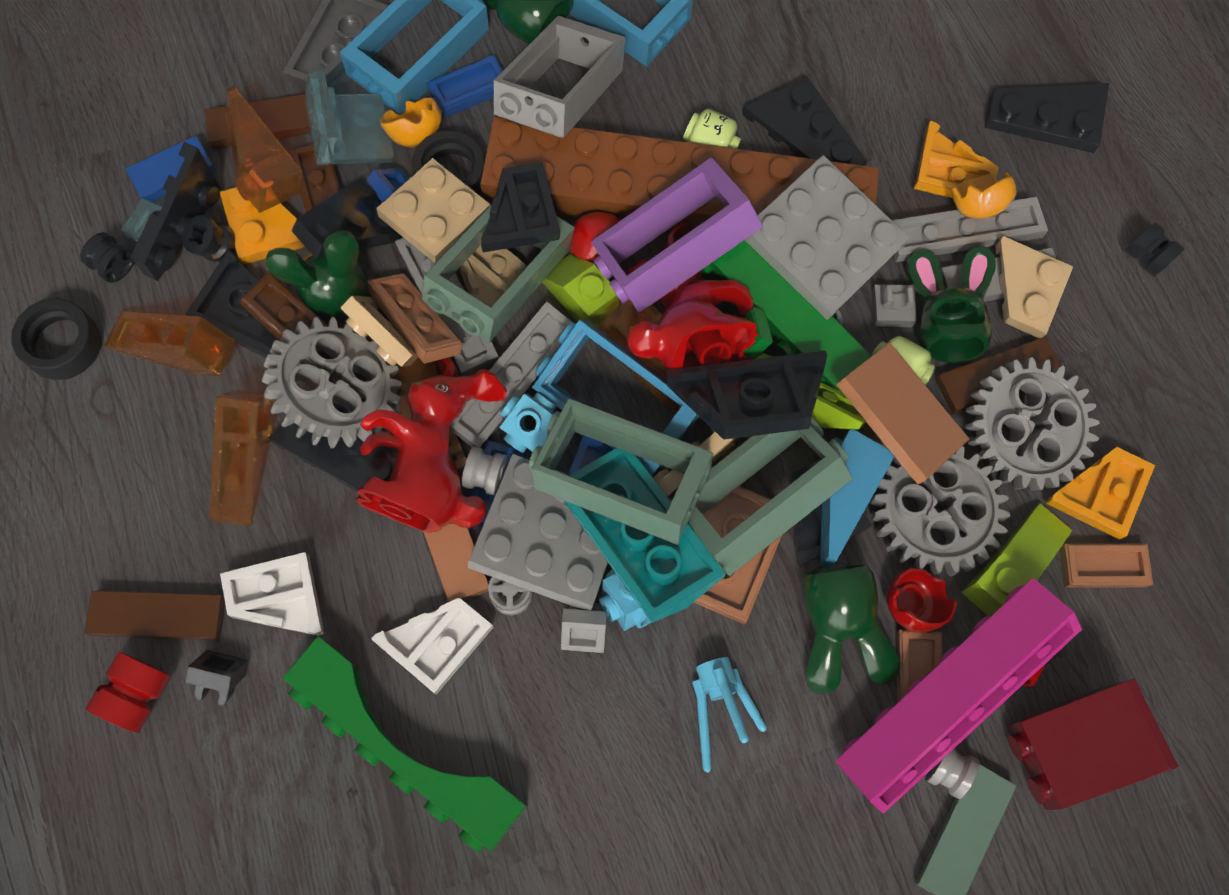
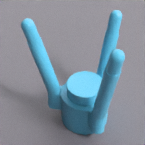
(720, 682)

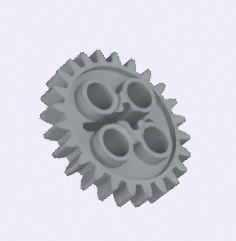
(315, 409)
(1062, 443)
(912, 529)

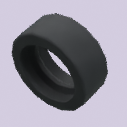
(450, 143)
(43, 314)

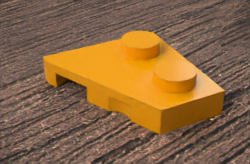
(947, 163)
(256, 231)
(1106, 492)

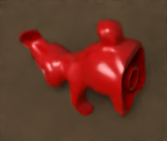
(692, 327)
(425, 479)

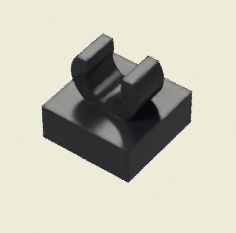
(216, 672)

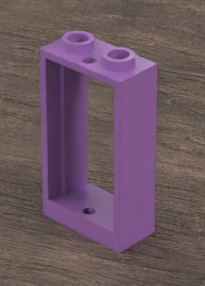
(687, 254)

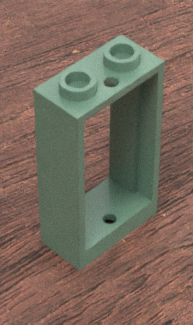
(467, 310)
(631, 438)
(781, 511)

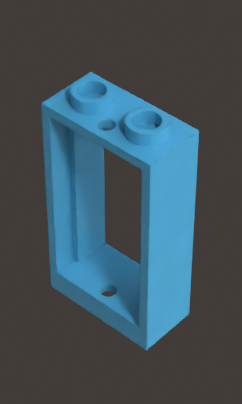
(639, 44)
(433, 64)
(572, 341)

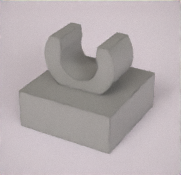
(893, 306)
(583, 629)

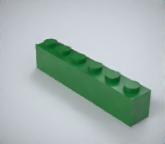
(791, 319)

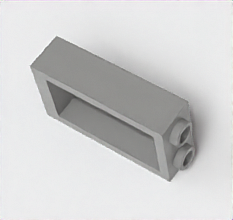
(564, 41)

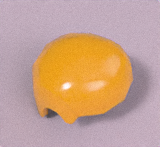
(415, 124)
(984, 196)

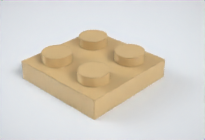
(432, 210)

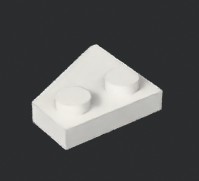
(275, 594)
(436, 642)

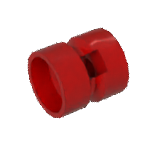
(128, 692)

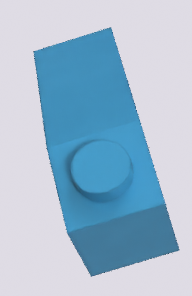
(843, 510)

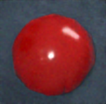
(586, 230)
(919, 601)

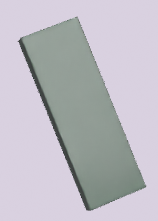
(966, 835)

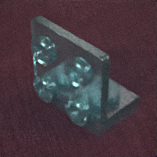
(345, 125)

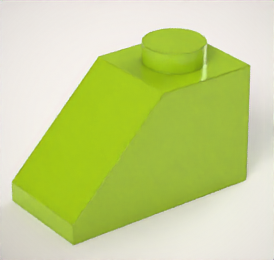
(582, 290)

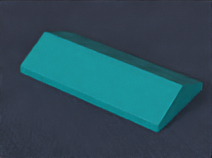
(654, 571)

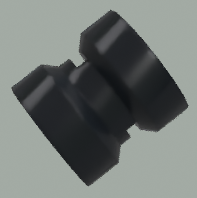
(1148, 242)

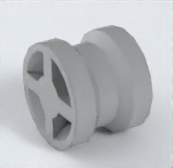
(483, 470)
(506, 605)
(954, 773)

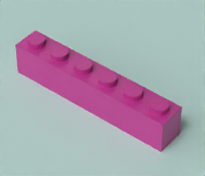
(958, 694)

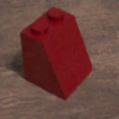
(1090, 746)

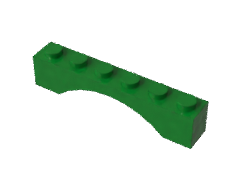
(335, 687)

